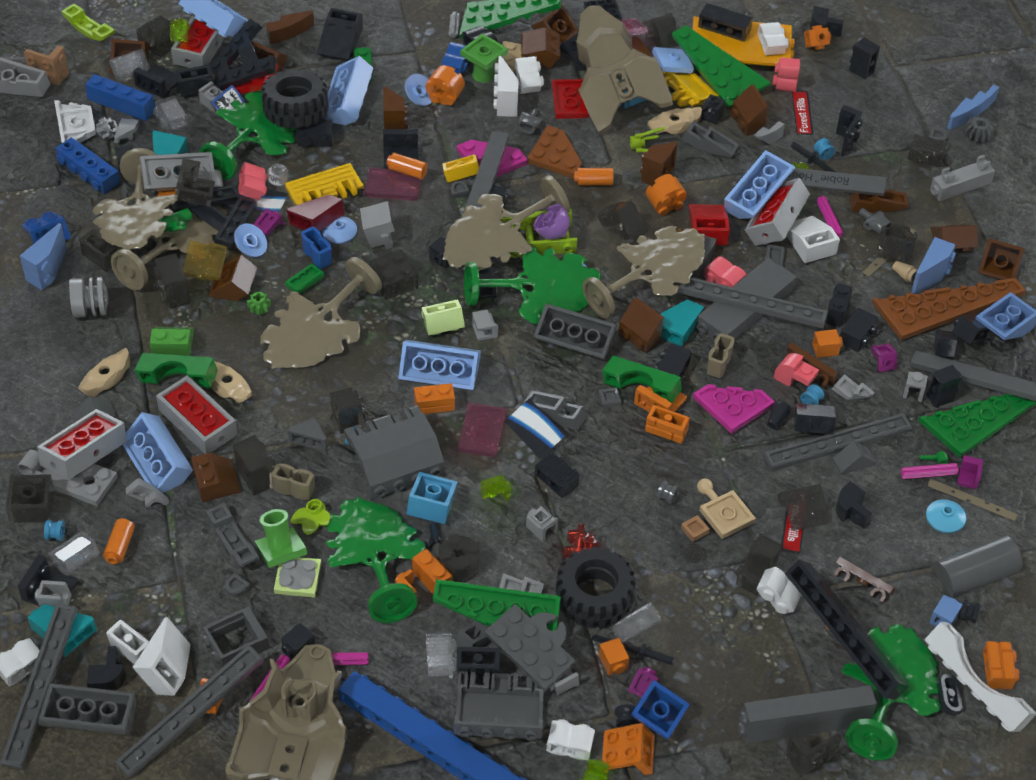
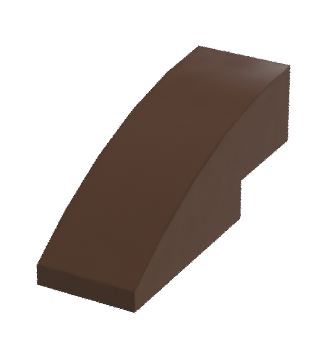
(289, 26)
(889, 202)

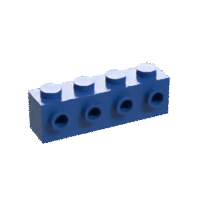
(120, 97)
(87, 165)

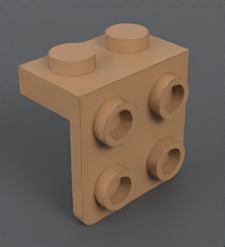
(54, 64)

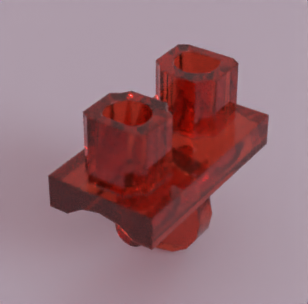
(580, 539)

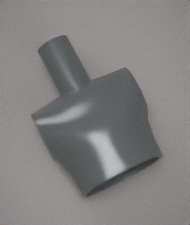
(529, 122)
(875, 221)

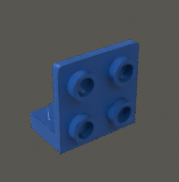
(39, 227)

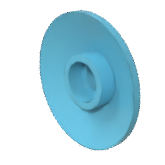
(946, 522)

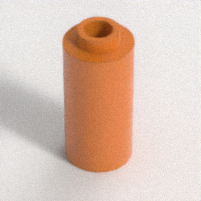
(407, 165)
(594, 176)
(118, 541)

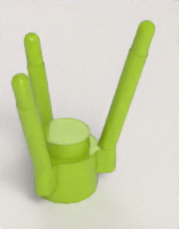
(638, 140)

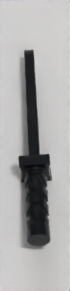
(811, 157)
(641, 651)

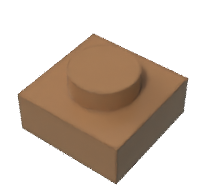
(695, 528)

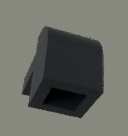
(820, 17)
(850, 505)
(107, 676)

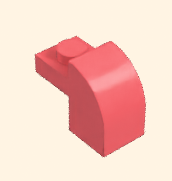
(793, 369)

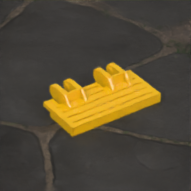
(688, 88)
(324, 183)

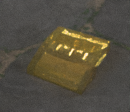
(204, 260)

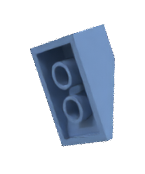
(44, 258)
(934, 265)
(1009, 317)

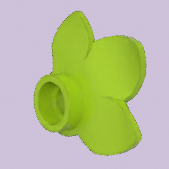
(311, 516)

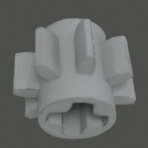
(106, 128)

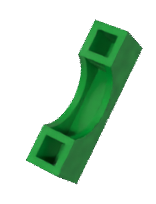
(155, 367)
(623, 372)

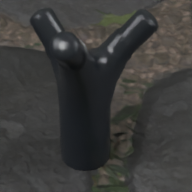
(434, 535)

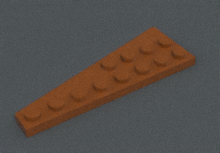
(936, 307)

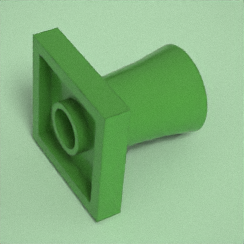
(484, 54)
(280, 541)

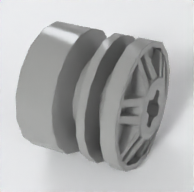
(87, 297)

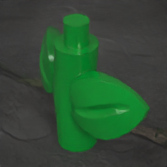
(176, 220)

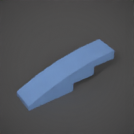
(973, 107)

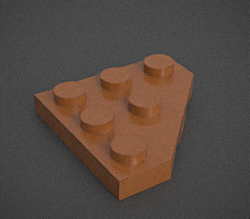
(555, 153)

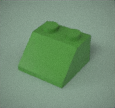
(172, 340)

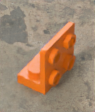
(646, 398)
(629, 747)

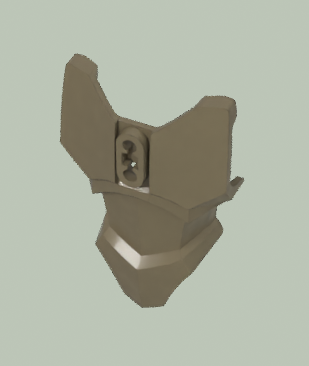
(608, 54)
(295, 716)

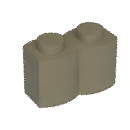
(720, 355)
(293, 481)

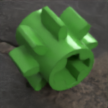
(258, 303)

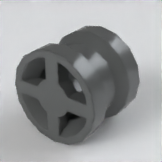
(667, 492)

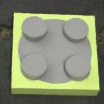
(298, 577)

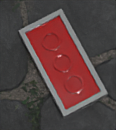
(199, 48)
(778, 213)
(197, 415)
(82, 444)

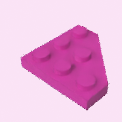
(511, 160)
(733, 406)

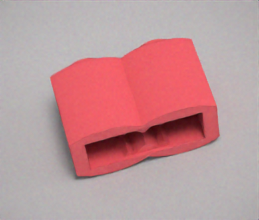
(787, 74)
(252, 181)
(723, 272)

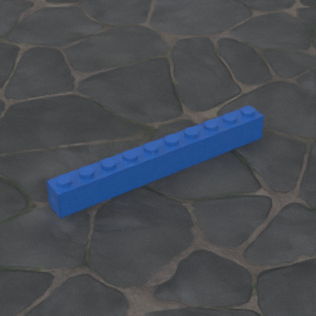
(420, 732)

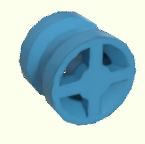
(824, 149)
(812, 395)
(54, 530)

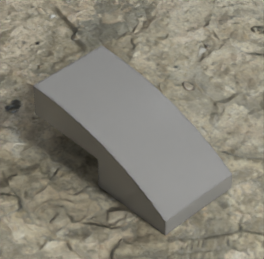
(526, 584)

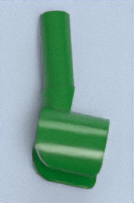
(941, 457)

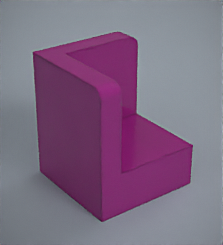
(970, 472)

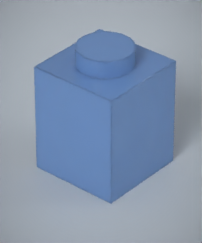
(946, 611)

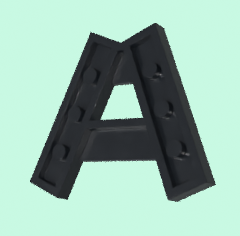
(252, 68)
(241, 208)

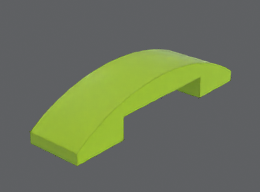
(84, 24)

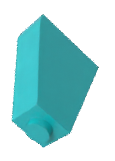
(169, 144)
(680, 322)
(82, 628)

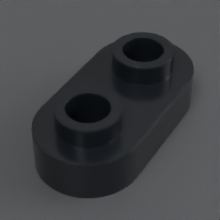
(949, 694)

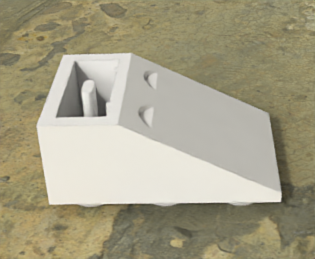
(505, 90)
(813, 239)
(164, 660)

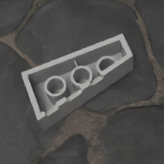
(22, 79)

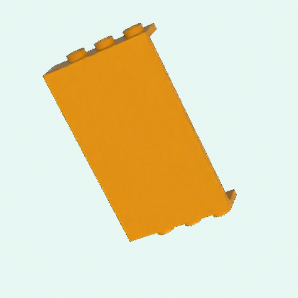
(751, 49)

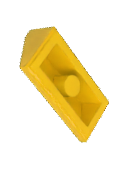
(461, 168)

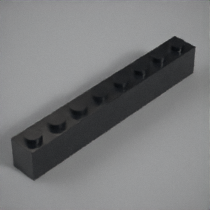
(847, 630)

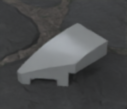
(126, 129)
(771, 135)
(850, 390)
(146, 492)

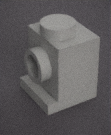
(209, 93)

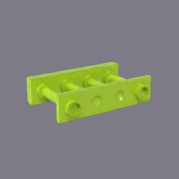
(561, 246)

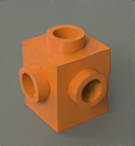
(817, 37)

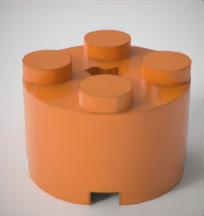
(444, 85)
(666, 194)

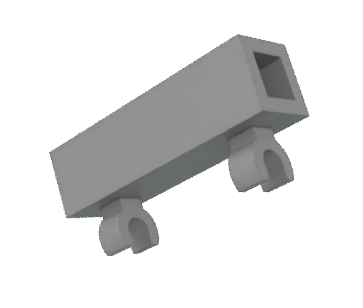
(962, 179)

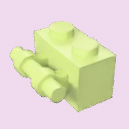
(443, 317)

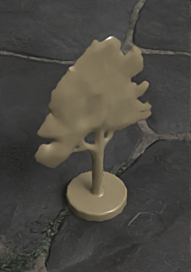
(133, 224)
(483, 234)
(668, 257)
(132, 269)
(305, 335)

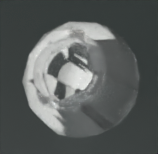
(277, 174)

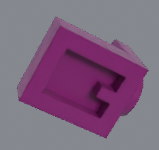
(268, 221)
(886, 357)
(642, 681)

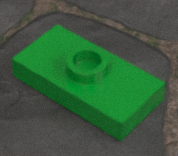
(304, 279)

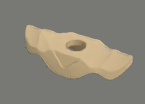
(686, 117)
(95, 382)
(236, 389)

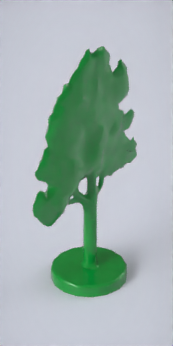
(251, 119)
(553, 283)
(364, 532)
(917, 666)

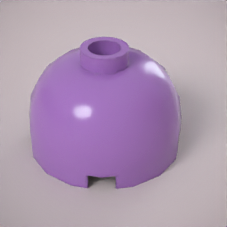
(553, 223)

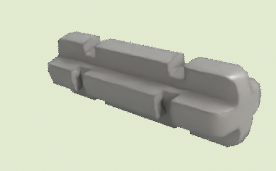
(454, 25)

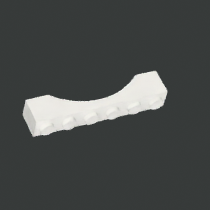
(950, 647)

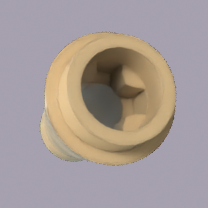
(906, 271)

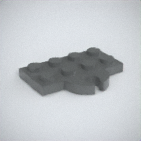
(532, 645)

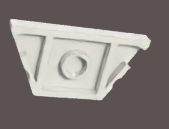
(75, 121)

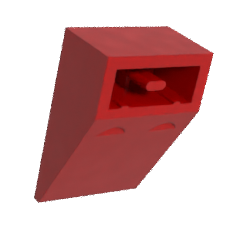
(710, 221)

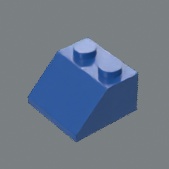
(660, 709)

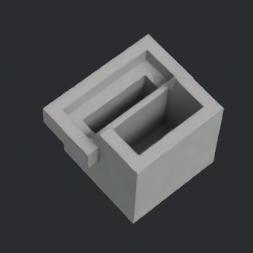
(378, 224)

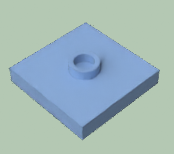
(672, 60)

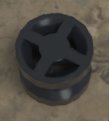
(969, 611)
(623, 713)

